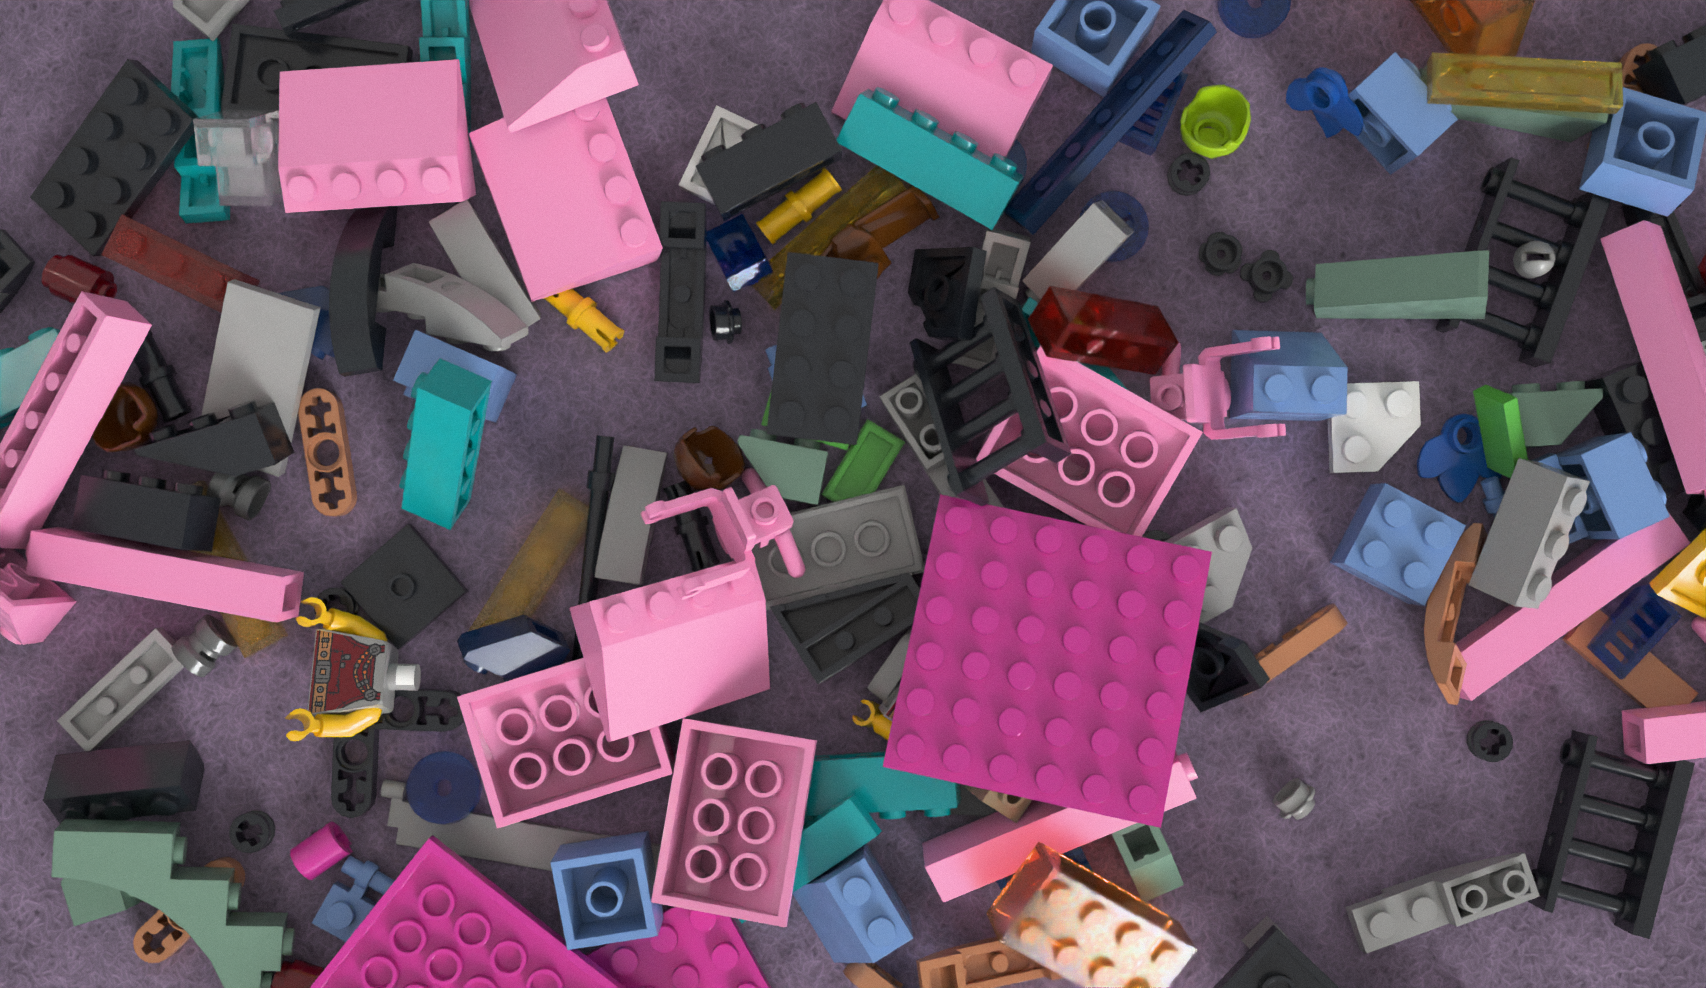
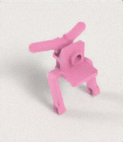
(1203, 392)
(738, 528)

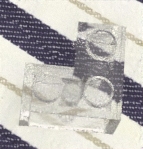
(244, 153)

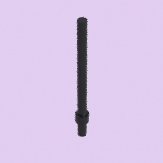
(600, 482)

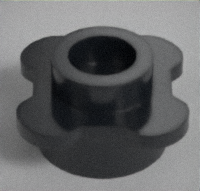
(1279, 276)

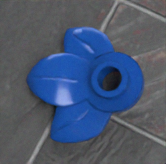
(1327, 96)
(1455, 463)

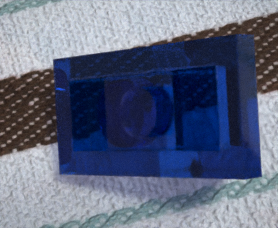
(738, 253)

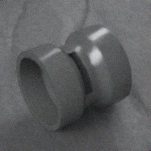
(240, 492)
(204, 646)

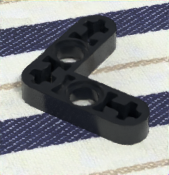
(368, 784)

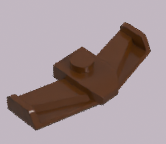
(881, 227)

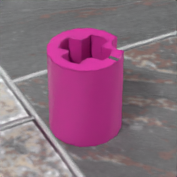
(320, 851)

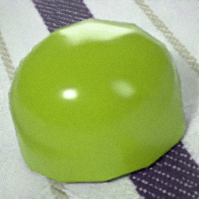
(1225, 112)

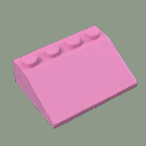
(551, 55)
(949, 71)
(373, 136)
(567, 199)
(1119, 446)
(28, 603)
(671, 656)
(547, 747)
(734, 822)

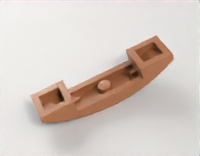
(1444, 610)
(979, 965)

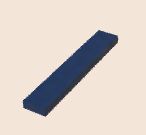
(1109, 120)

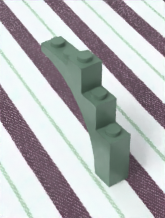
(144, 863)

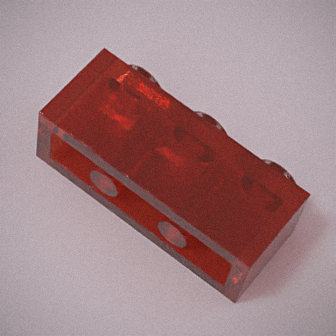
(172, 262)
(1102, 330)

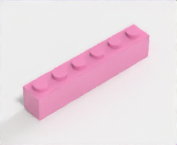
(64, 410)

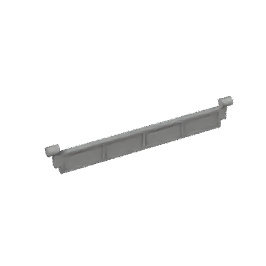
(478, 837)

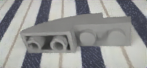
(450, 307)
(914, 420)
(1442, 898)

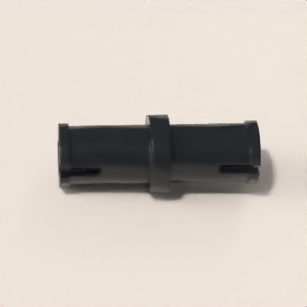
(160, 380)
(693, 530)

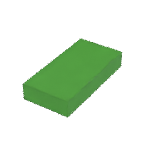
(1500, 429)
(864, 463)

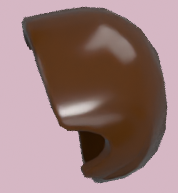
(126, 420)
(711, 442)

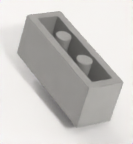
(1529, 534)

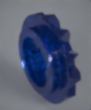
(1125, 207)

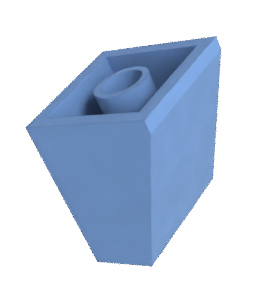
(1292, 383)
(856, 910)

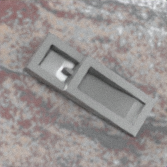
(481, 259)
(1002, 270)
(625, 535)

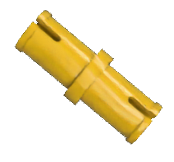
(799, 206)
(583, 314)

